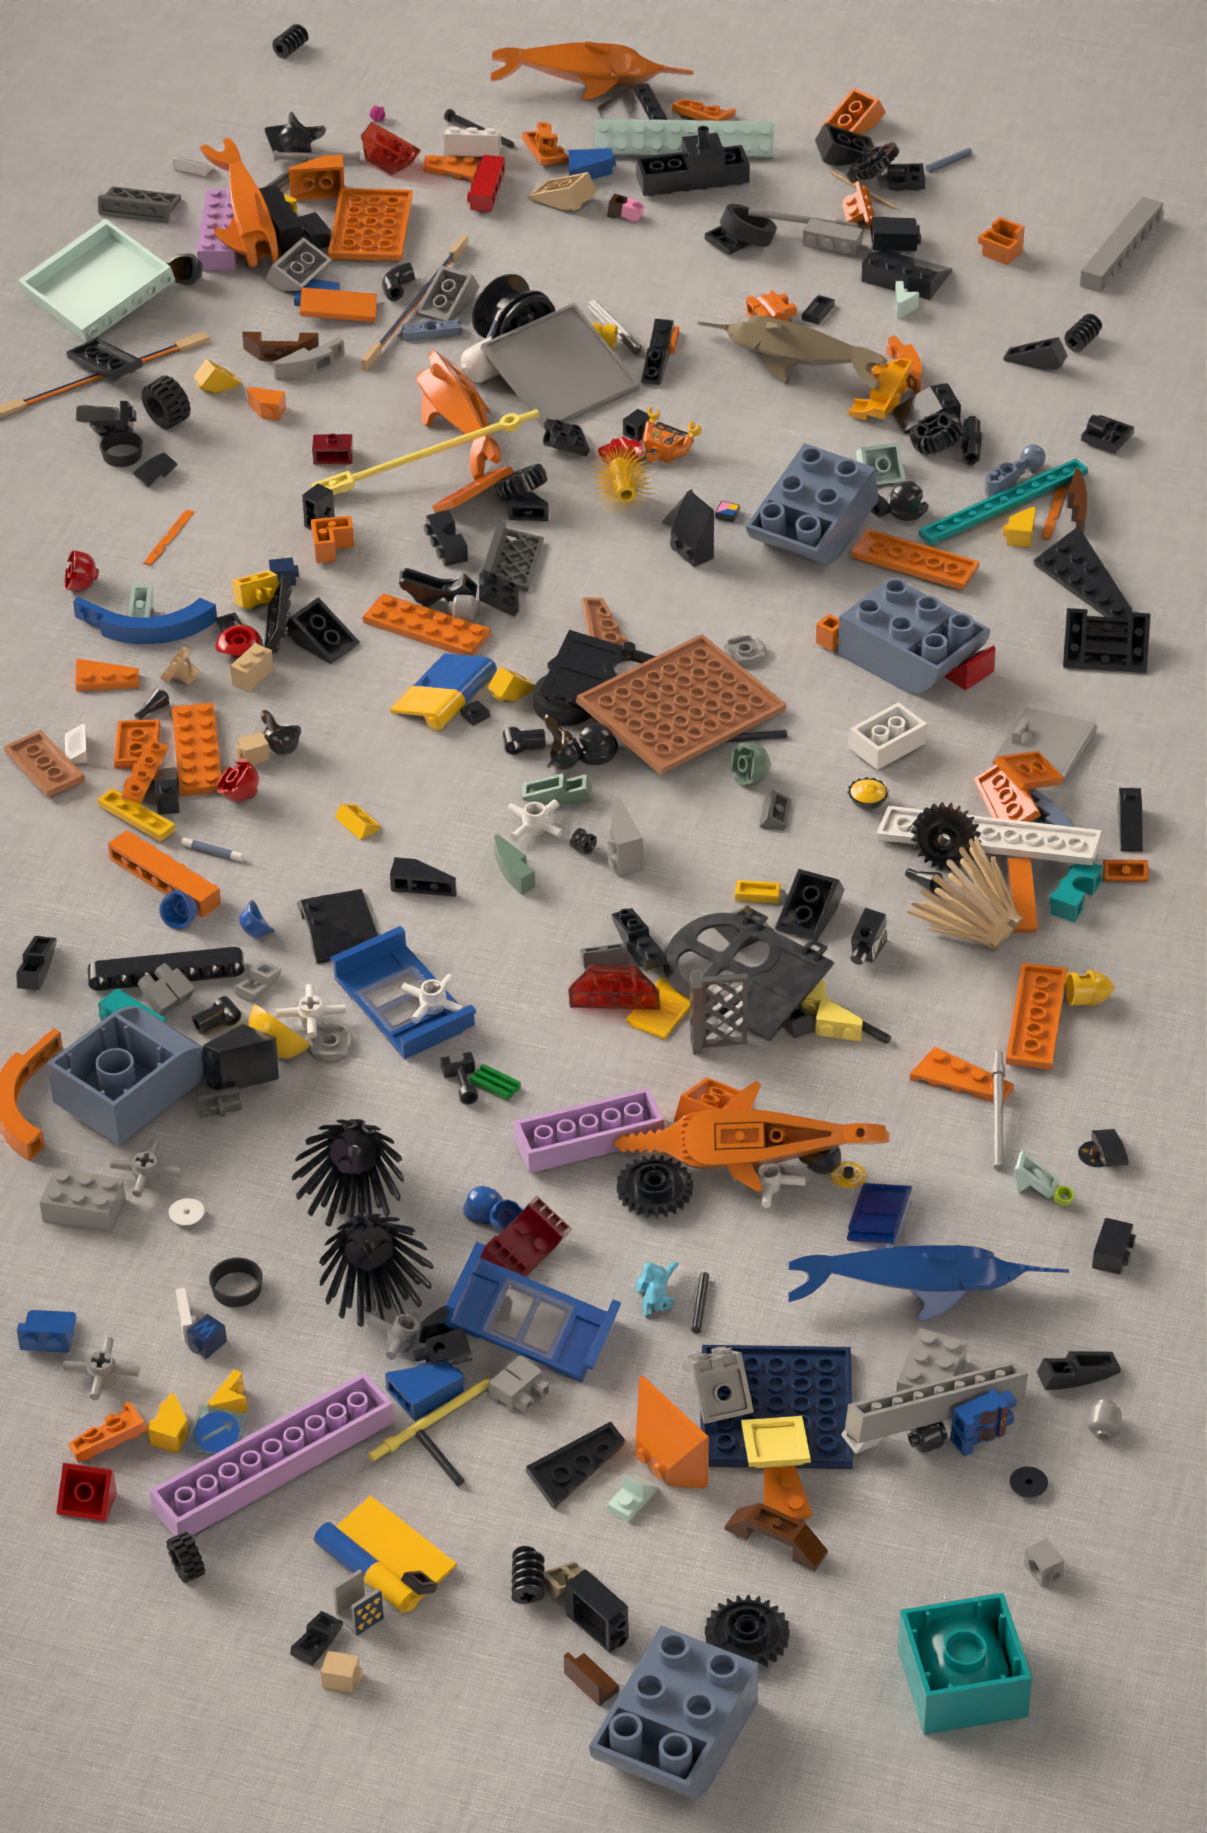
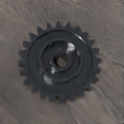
(873, 162)
(939, 821)
(654, 1186)
(749, 1629)

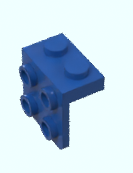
(47, 1331)

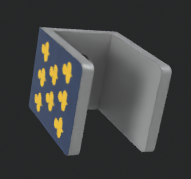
(355, 1608)

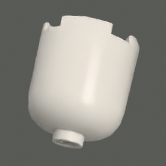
(477, 364)

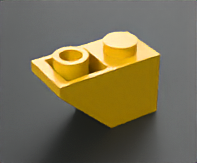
(169, 1427)

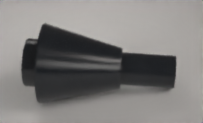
(156, 701)
(924, 878)

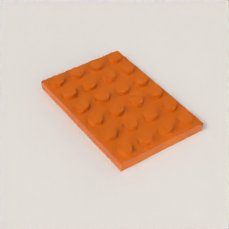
(370, 224)

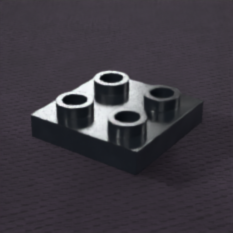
(906, 177)
(724, 241)
(1106, 433)
(565, 437)
(499, 592)

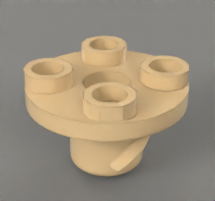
(181, 668)

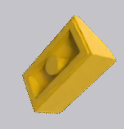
(357, 820)

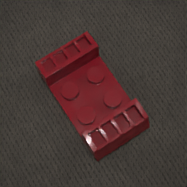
(527, 1239)

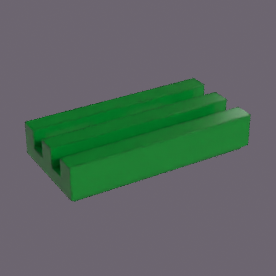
(497, 1080)

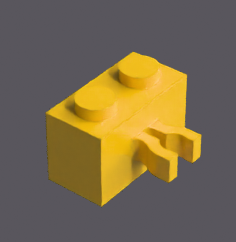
(254, 589)

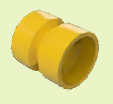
(608, 332)

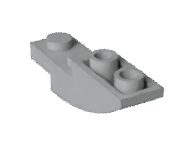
(309, 362)

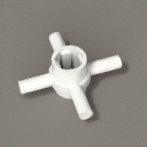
(535, 819)
(431, 997)
(311, 1011)

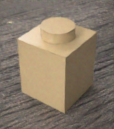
(253, 748)
(341, 1672)

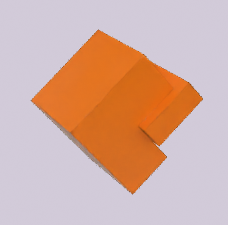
(1002, 241)

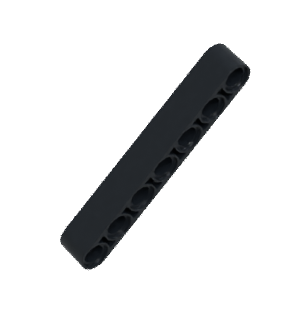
(194, 965)

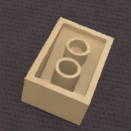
(565, 192)

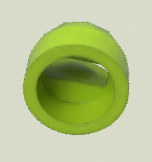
(1059, 1193)

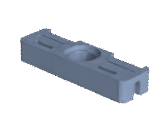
(422, 331)

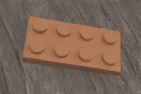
(44, 763)

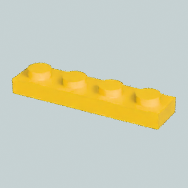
(136, 815)

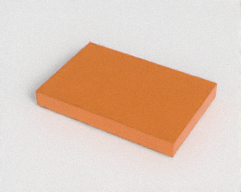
(132, 739)
(1029, 770)

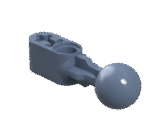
(1007, 473)

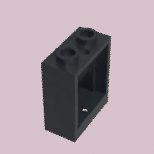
(597, 1611)

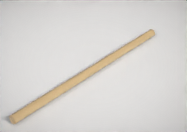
(871, 194)

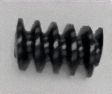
(290, 40)
(1083, 332)
(527, 1575)

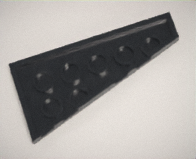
(1080, 571)

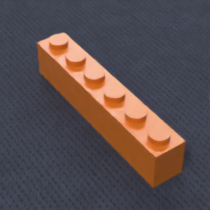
(162, 871)

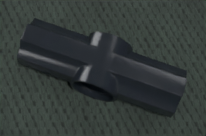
(971, 440)

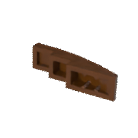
(1078, 500)

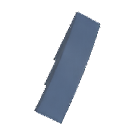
(1049, 811)

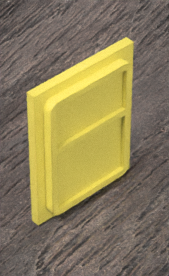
(775, 1442)

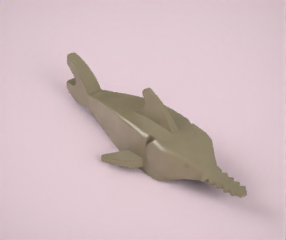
(790, 344)

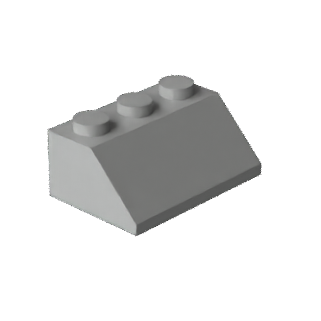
(297, 266)

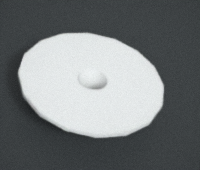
(186, 1211)

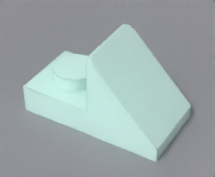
(905, 301)
(141, 600)
(1033, 1173)
(631, 1497)

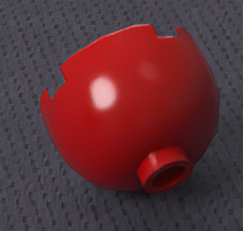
(81, 571)
(240, 782)

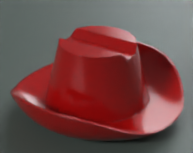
(619, 442)
(237, 640)

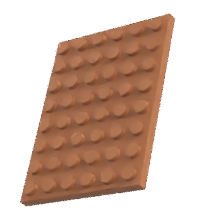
(681, 703)

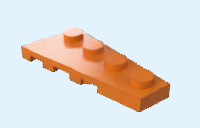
(961, 1076)

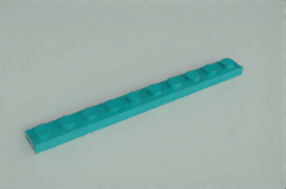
(1001, 502)

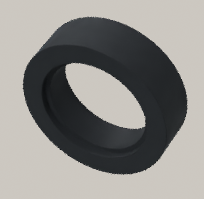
(747, 228)
(564, 715)

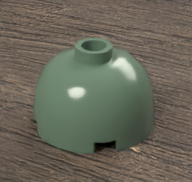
(750, 763)

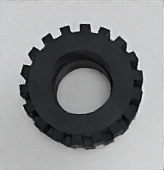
(166, 402)

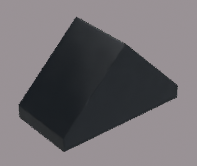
(528, 508)

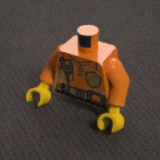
(665, 441)

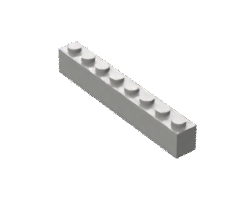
(1121, 244)
(929, 1402)

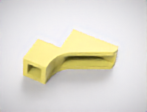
(831, 1018)

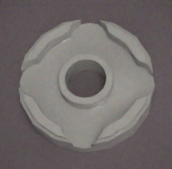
(748, 658)
(333, 1052)

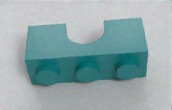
(1070, 895)

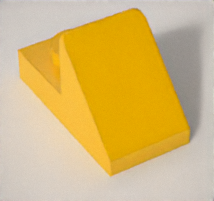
(230, 1394)

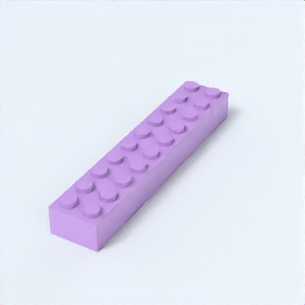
(272, 1456)

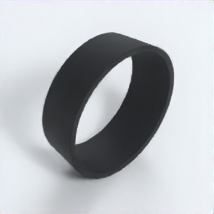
(120, 438)
(235, 1265)

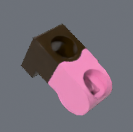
(625, 207)

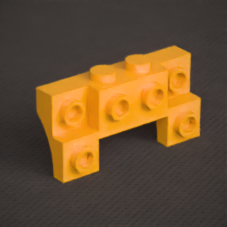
(892, 385)

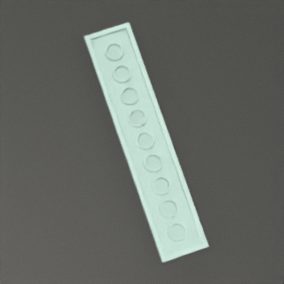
(661, 137)

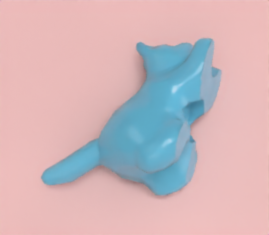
(654, 1284)

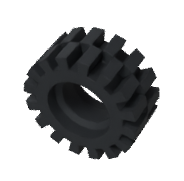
(185, 1557)

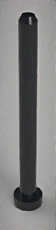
(451, 116)

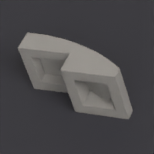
(258, 982)

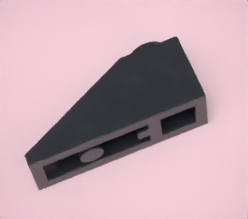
(1039, 354)
(167, 791)
(1130, 819)
(418, 877)

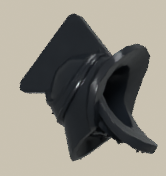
(293, 136)

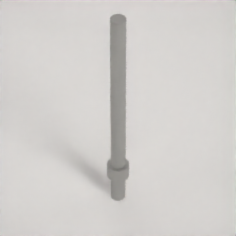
(794, 218)
(998, 1074)

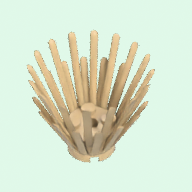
(987, 922)

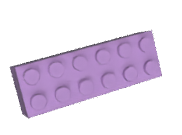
(216, 214)
(585, 1129)

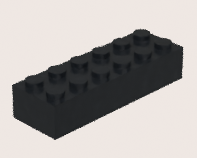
(669, 173)

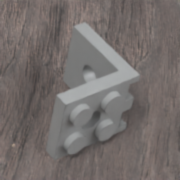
(717, 1370)

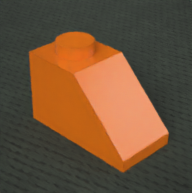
(267, 402)

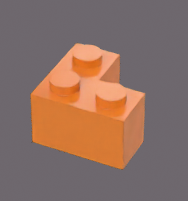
(331, 535)

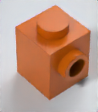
(828, 632)

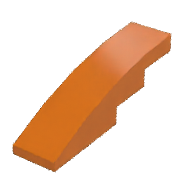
(1022, 893)

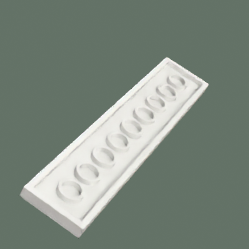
(1007, 837)

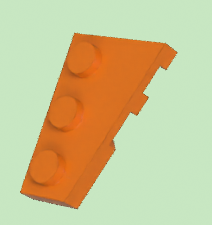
(700, 112)
(544, 157)
(452, 165)
(104, 676)
(115, 1430)
(785, 1492)

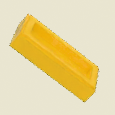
(757, 891)

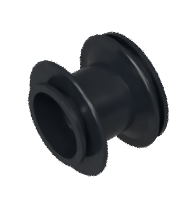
(515, 300)

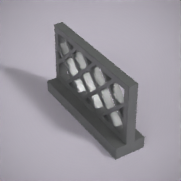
(138, 204)
(497, 554)
(698, 1010)

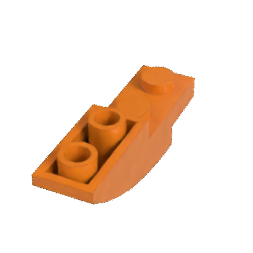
(897, 350)

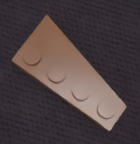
(600, 621)

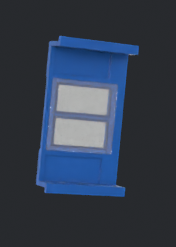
(374, 979)
(528, 1317)

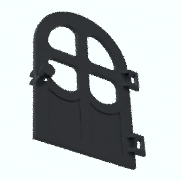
(584, 664)
(773, 987)

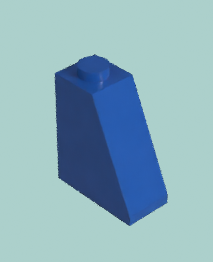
(595, 161)
(424, 1387)

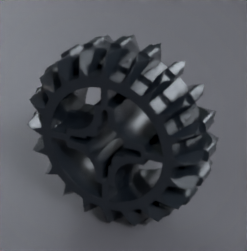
(936, 432)
(521, 482)

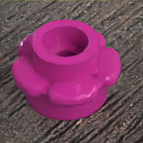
(377, 113)

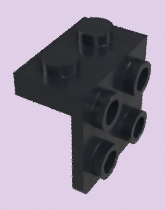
(126, 422)

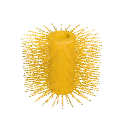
(622, 480)

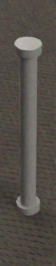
(299, 156)

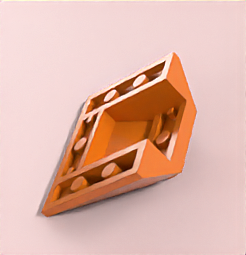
(669, 1440)

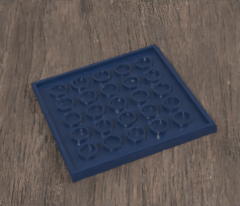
(789, 1384)

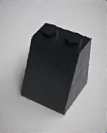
(241, 1058)

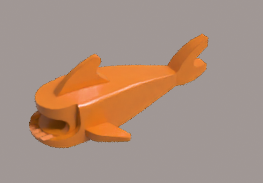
(251, 226)
(452, 395)

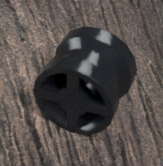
(583, 841)

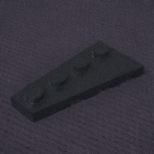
(572, 1464)

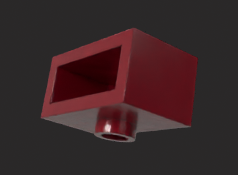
(332, 448)

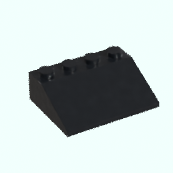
(633, 103)
(920, 276)

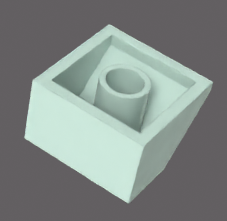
(886, 460)

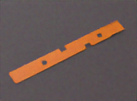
(1053, 513)
(167, 539)

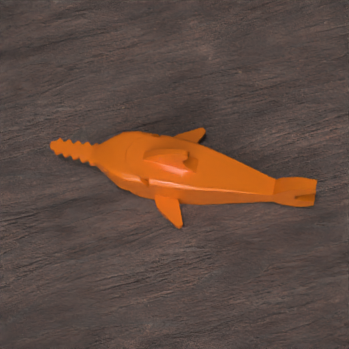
(590, 63)
(748, 1137)

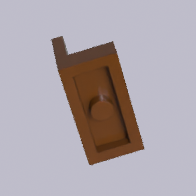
(590, 1678)

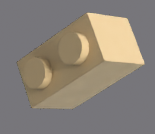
(251, 667)

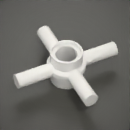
(771, 1180)

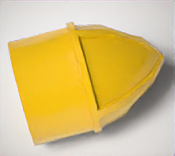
(1088, 988)

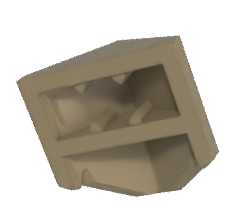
(557, 1577)

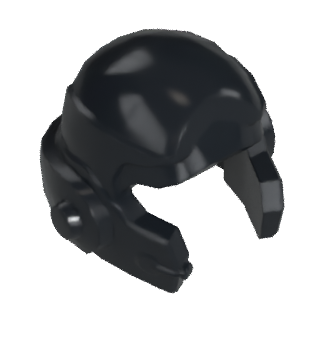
(906, 501)
(598, 744)

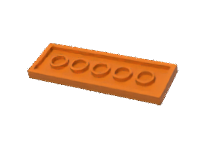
(915, 559)
(426, 625)
(196, 748)
(1036, 1016)

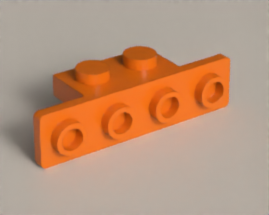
(858, 206)
(144, 771)

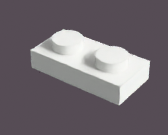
(185, 1306)

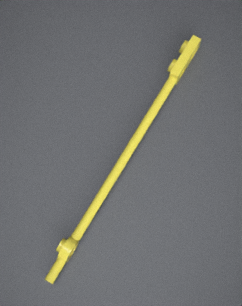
(345, 481)

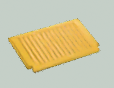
(663, 1021)

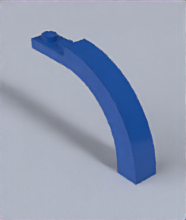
(148, 630)

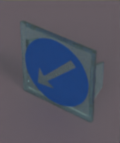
(215, 1430)

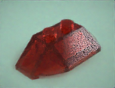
(387, 150)
(614, 989)

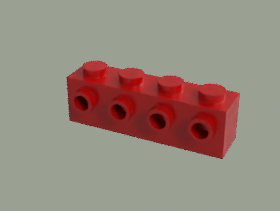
(486, 183)

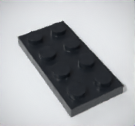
(104, 359)
(277, 615)

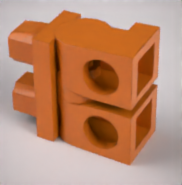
(771, 306)

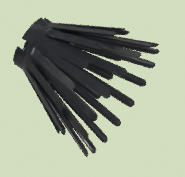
(349, 1168)
(374, 1263)

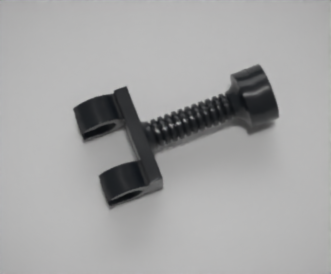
(467, 1092)

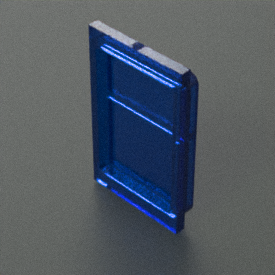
(878, 1213)

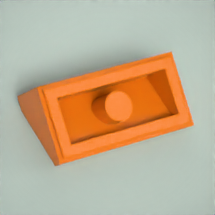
(1125, 870)

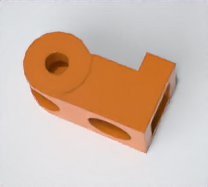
(544, 138)

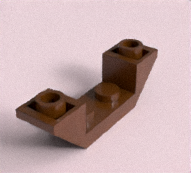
(277, 349)
(806, 1546)

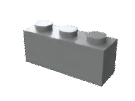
(832, 237)

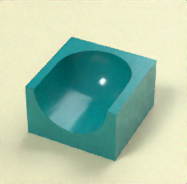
(964, 1663)

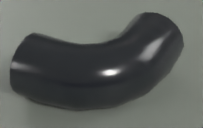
(395, 278)

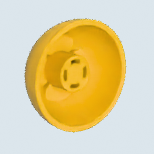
(288, 1042)

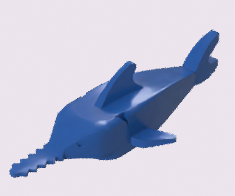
(931, 1272)

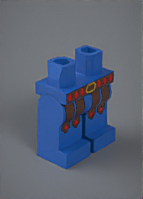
(981, 1420)

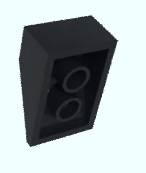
(841, 145)
(928, 401)
(694, 531)
(320, 632)
(810, 904)

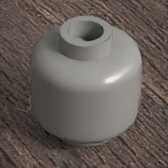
(464, 607)
(1104, 1419)

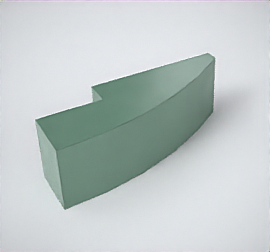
(558, 788)
(514, 865)

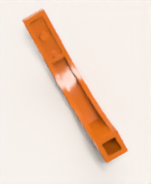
(15, 1129)

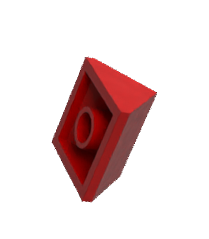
(974, 668)
(86, 1492)

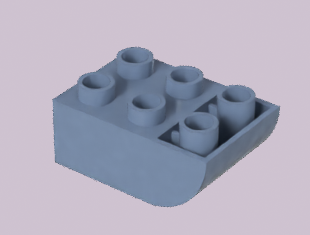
(816, 505)
(907, 636)
(125, 1072)
(678, 1713)

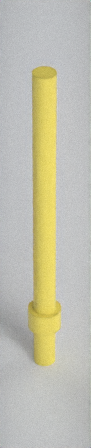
(392, 1443)

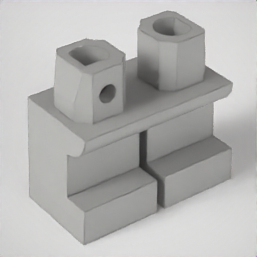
(168, 991)
(518, 1384)

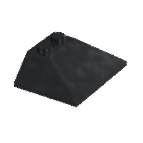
(1106, 641)
(337, 922)

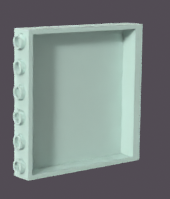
(96, 280)

